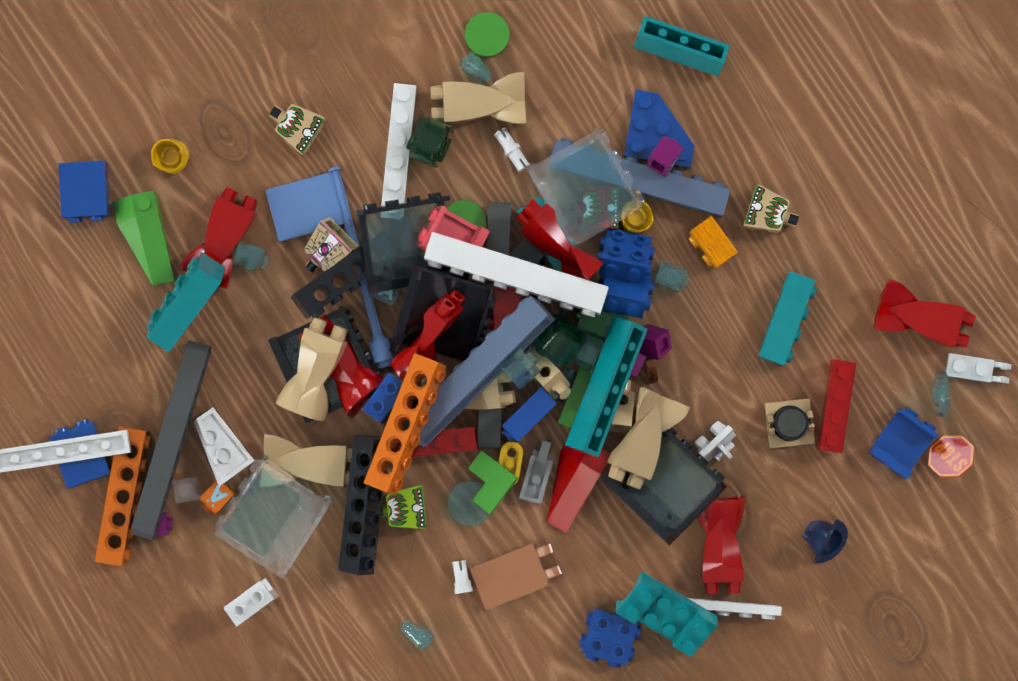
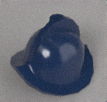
(826, 539)

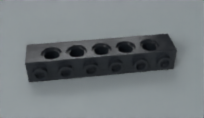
(305, 296)
(361, 511)

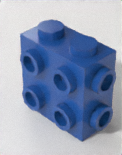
(625, 255)
(627, 296)
(609, 638)

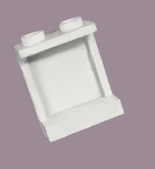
(251, 602)

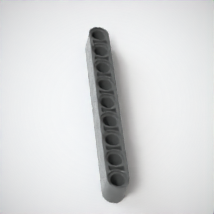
(171, 440)

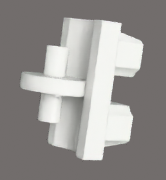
(719, 445)

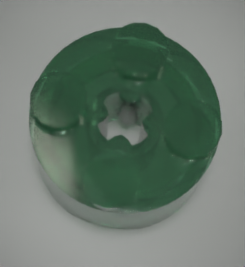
(430, 141)
(560, 341)

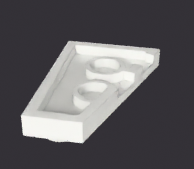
(221, 446)

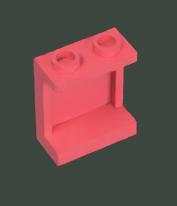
(452, 226)

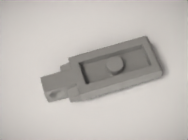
(537, 474)

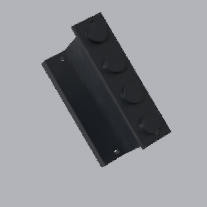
(424, 291)

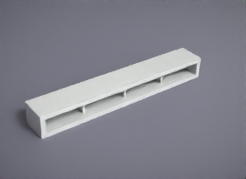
(515, 273)

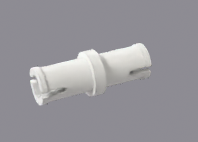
(512, 149)

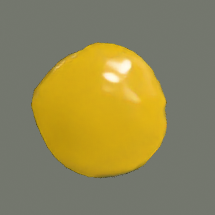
(170, 155)
(639, 221)

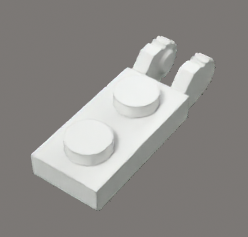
(975, 368)

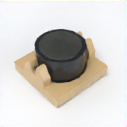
(791, 423)

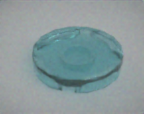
(941, 394)
(462, 506)

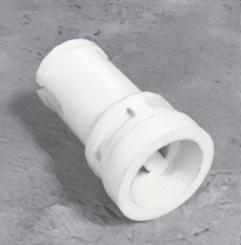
(462, 582)

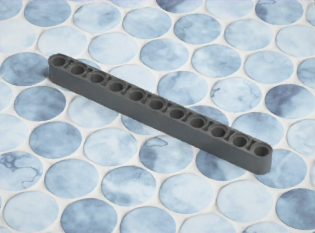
(497, 240)

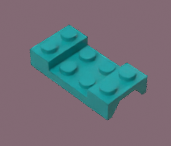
(667, 614)

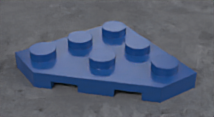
(649, 124)

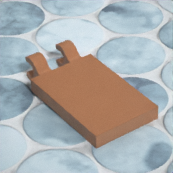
(513, 575)

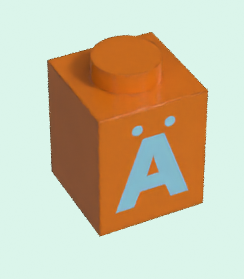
(216, 497)

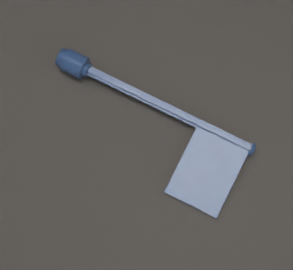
(297, 212)

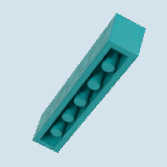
(606, 386)

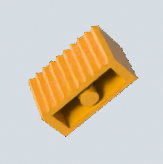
(712, 243)

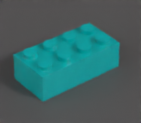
(185, 301)

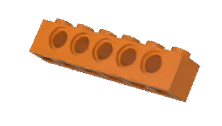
(394, 430)
(105, 551)

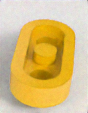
(511, 463)

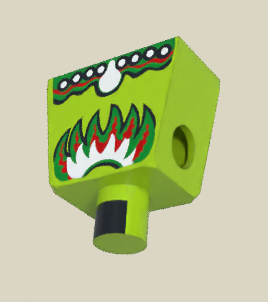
(405, 508)

